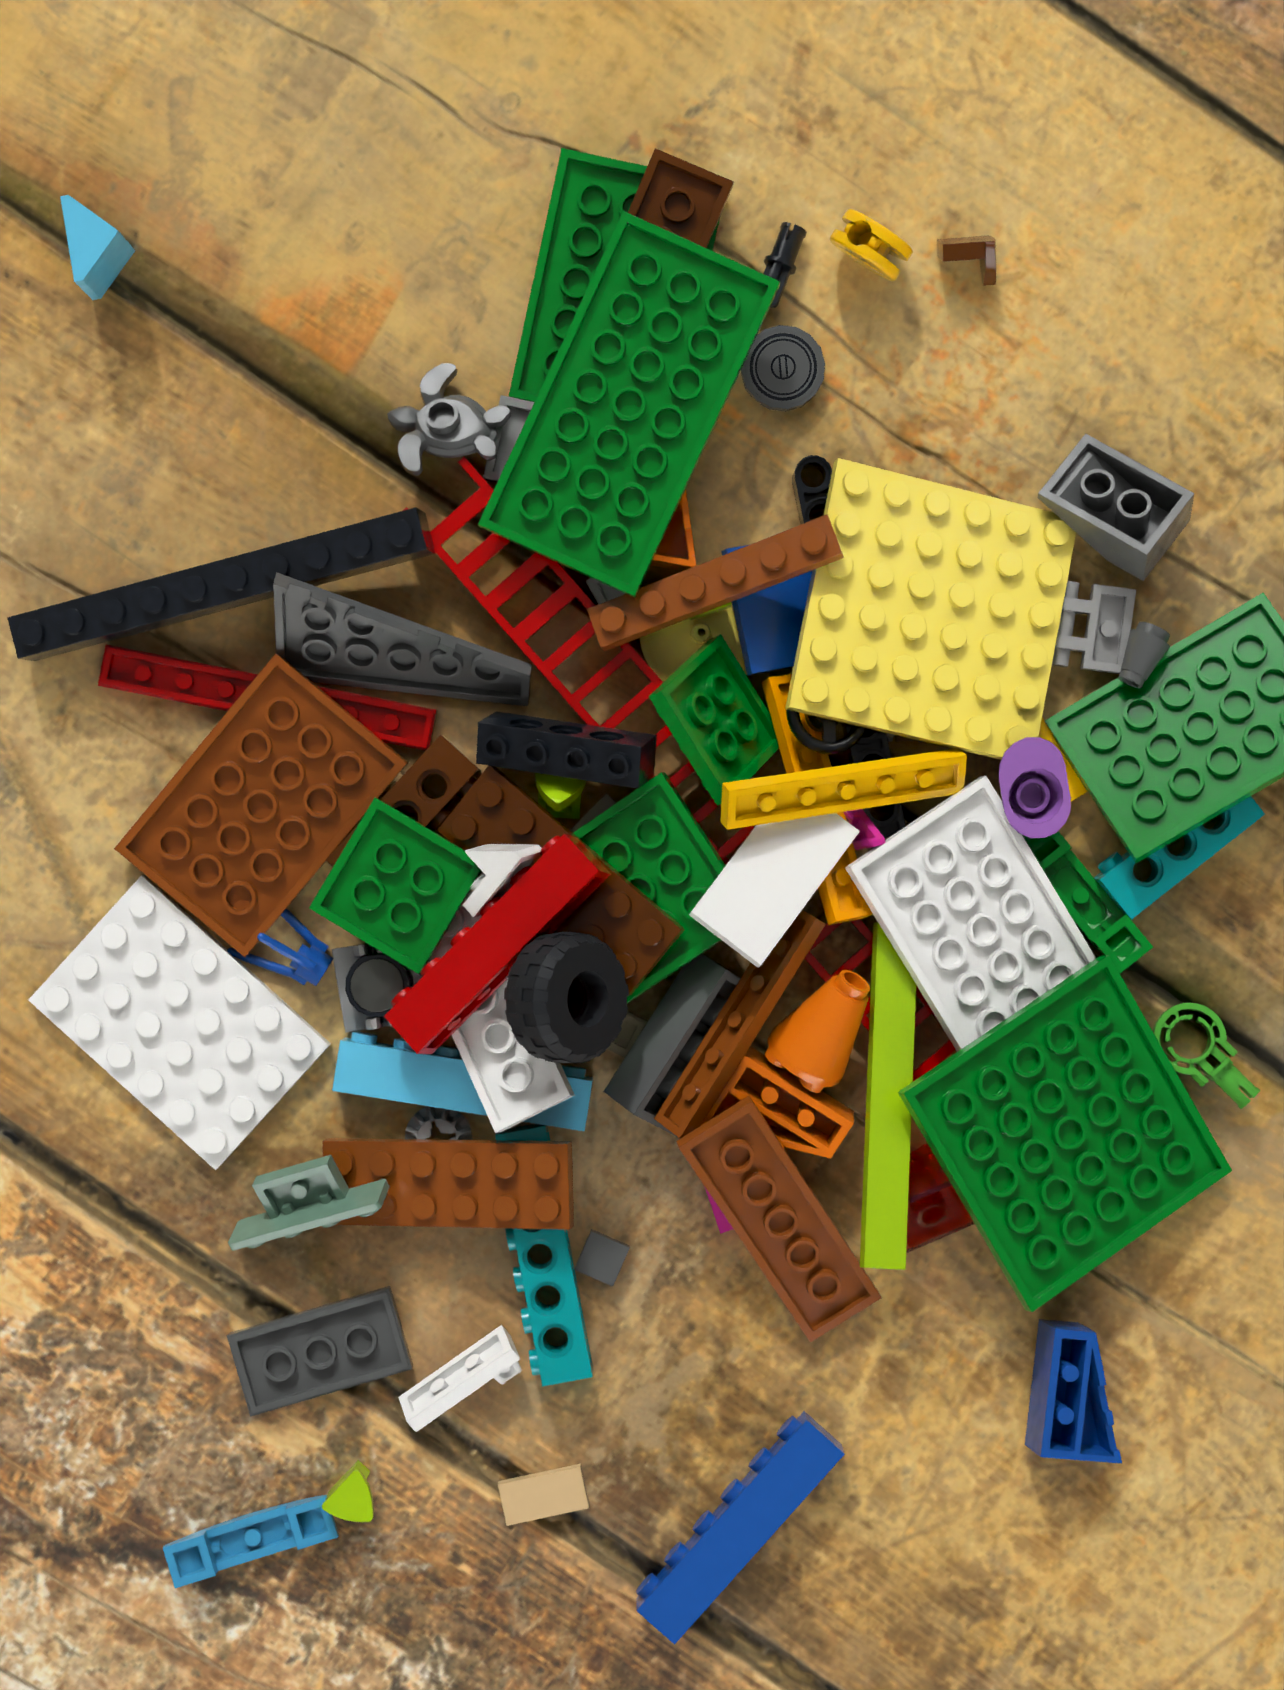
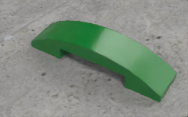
(1088, 903)

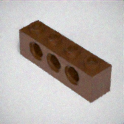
(439, 759)

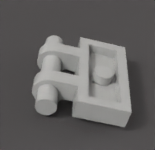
(1106, 630)

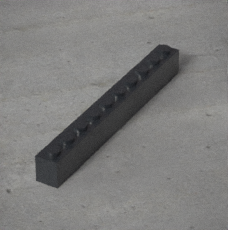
(220, 585)

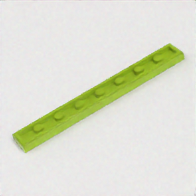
(887, 1118)

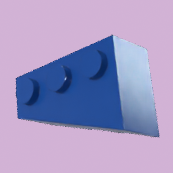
(1069, 1397)

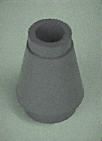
(1143, 652)

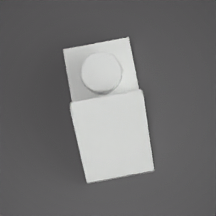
(498, 866)

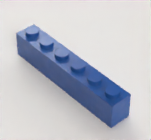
(738, 1527)

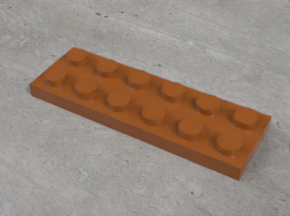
(461, 1181)
(778, 1218)

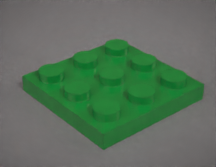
(716, 717)
(396, 885)

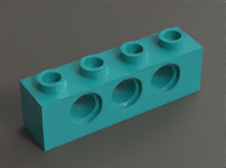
(1167, 869)

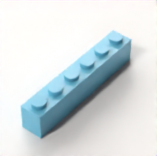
(437, 1080)

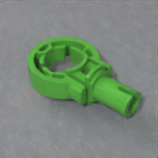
(1224, 1072)

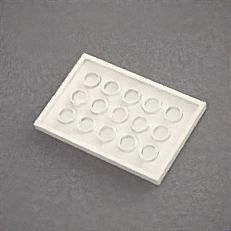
(970, 913)
(179, 1022)

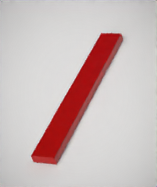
(221, 687)

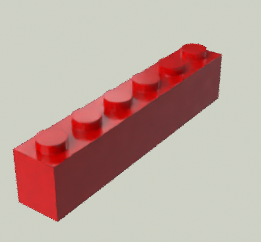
(484, 953)

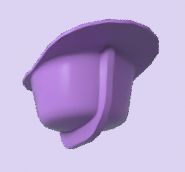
(1034, 787)

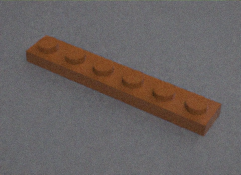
(715, 583)
(736, 1029)

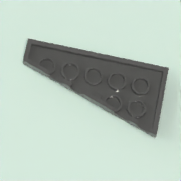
(369, 648)

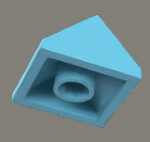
(94, 247)

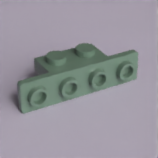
(304, 1199)

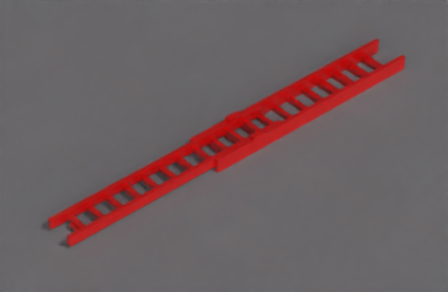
(543, 614)

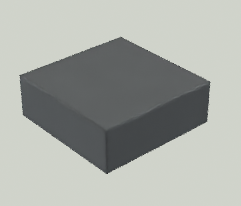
(602, 1257)

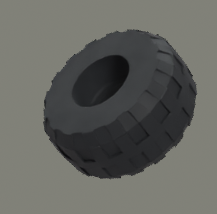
(566, 997)

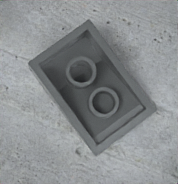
(1118, 505)

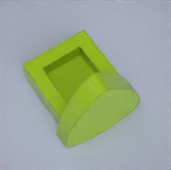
(560, 795)
(351, 1496)

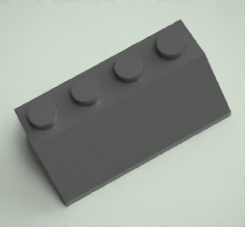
(671, 1037)

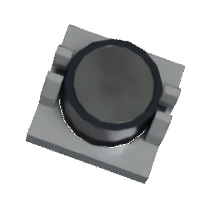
(368, 985)

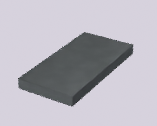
(320, 1351)

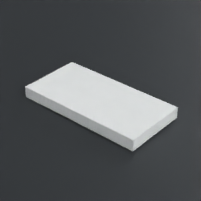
(771, 881)

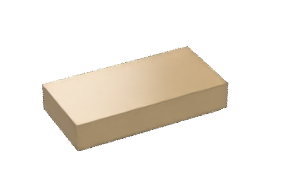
(543, 1494)

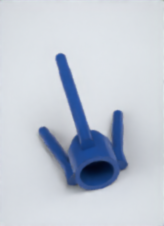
(309, 962)

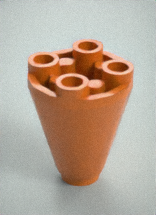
(821, 1032)

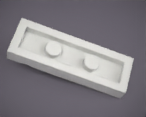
(486, 1359)

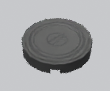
(783, 368)

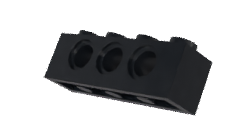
(566, 749)

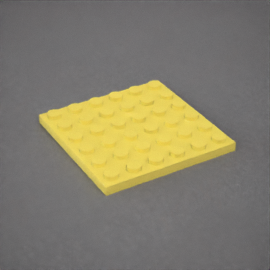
(934, 614)

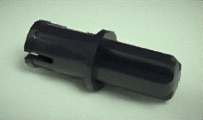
(784, 253)

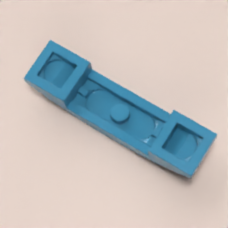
(249, 1538)

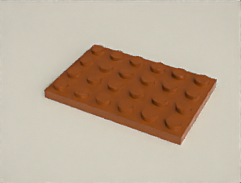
(260, 805)

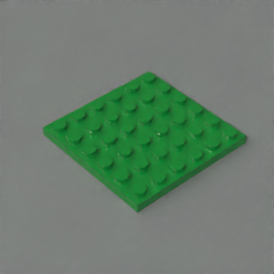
(1065, 1132)

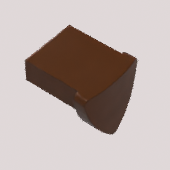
(970, 249)

